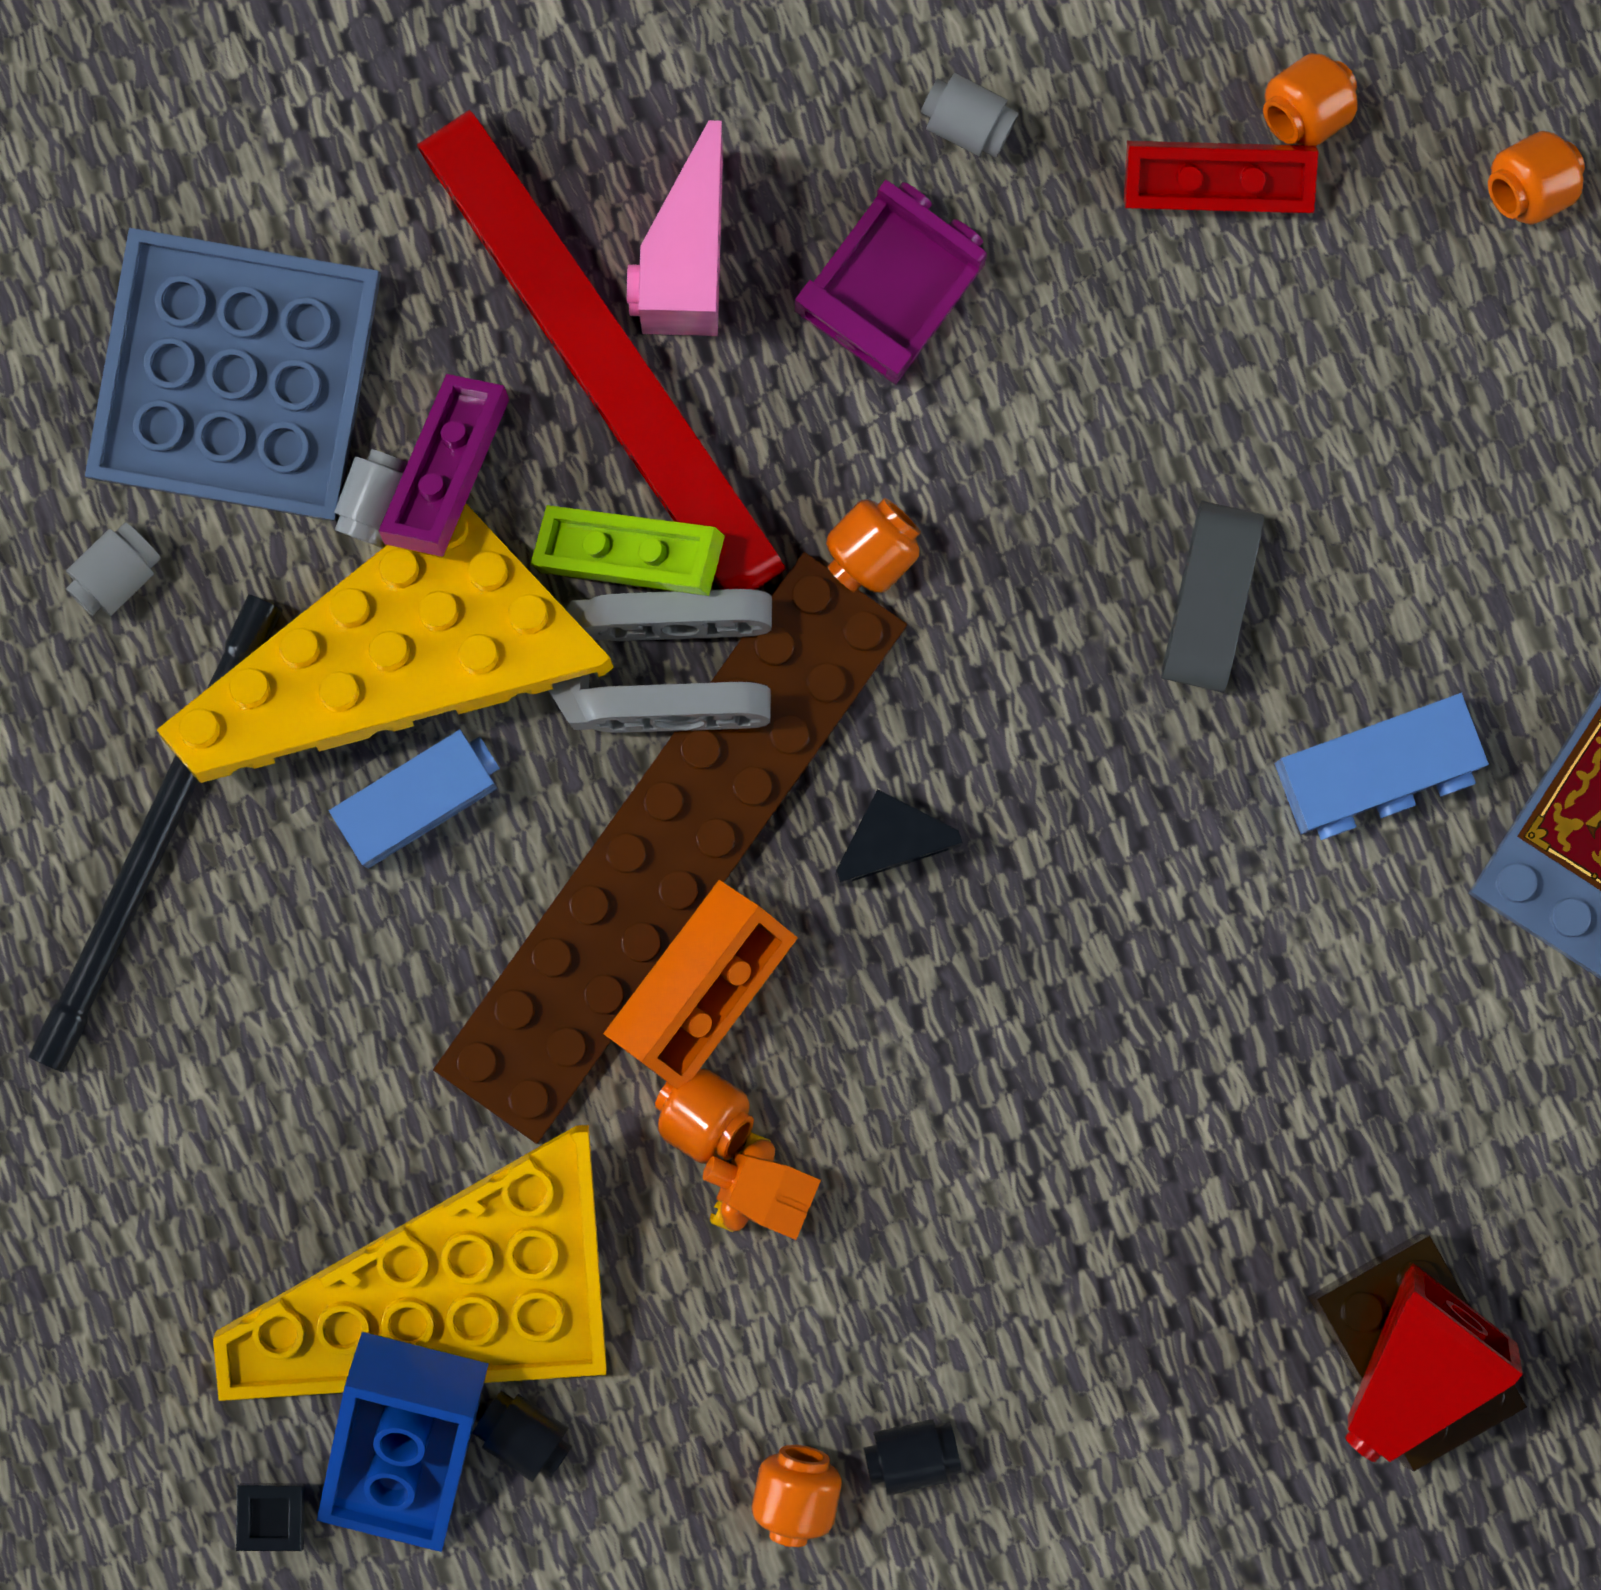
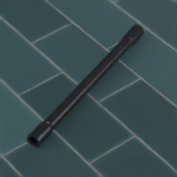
(70, 1014)

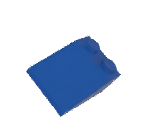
(401, 1441)

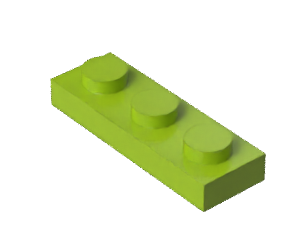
(628, 550)

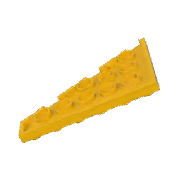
(389, 649)
(482, 1276)

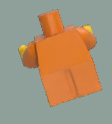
(760, 1190)

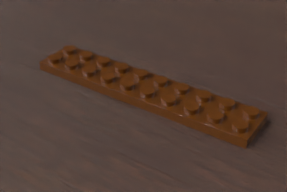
(665, 854)

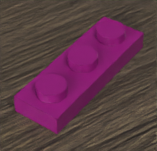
(444, 465)

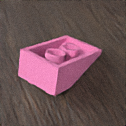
(680, 256)

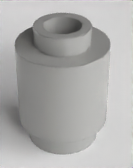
(969, 115)
(368, 496)
(112, 570)

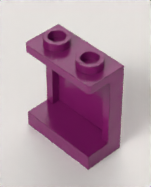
(893, 280)

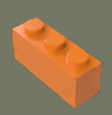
(700, 985)

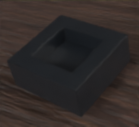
(270, 1517)

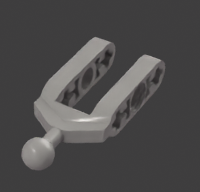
(668, 705)

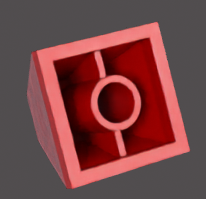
(1427, 1369)

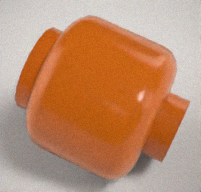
(1310, 100)
(1536, 178)
(873, 546)
(704, 1117)
(796, 1495)

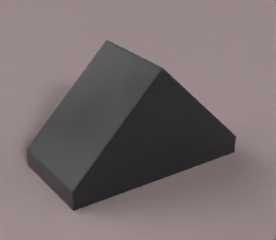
(892, 837)

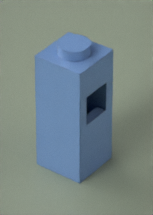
(416, 797)

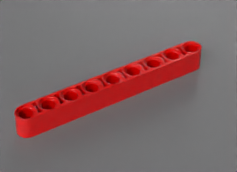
(596, 348)

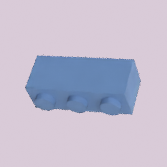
(1382, 767)

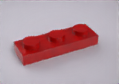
(1220, 176)

